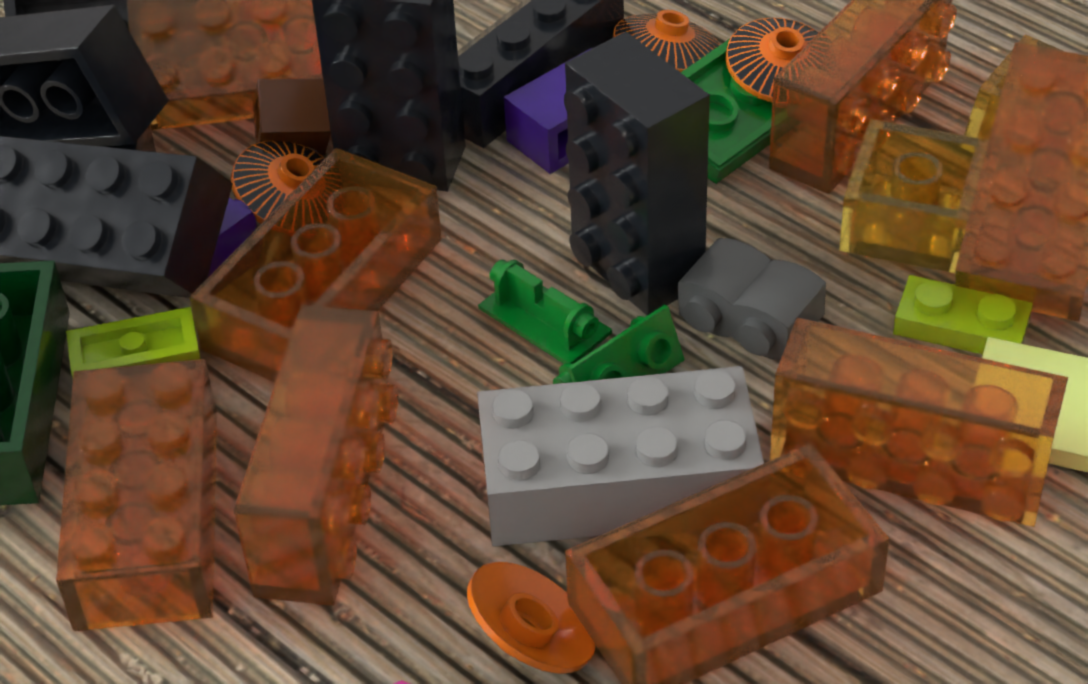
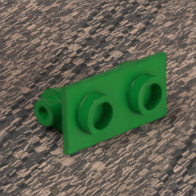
(542, 314)
(643, 349)

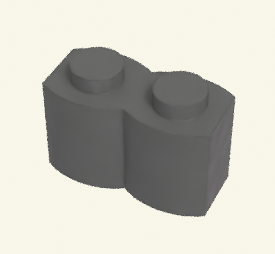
(749, 296)

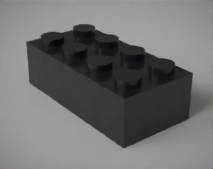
(75, 78)
(394, 83)
(636, 169)
(111, 214)

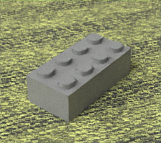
(609, 449)

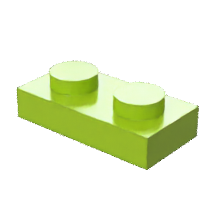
(959, 315)
(135, 341)

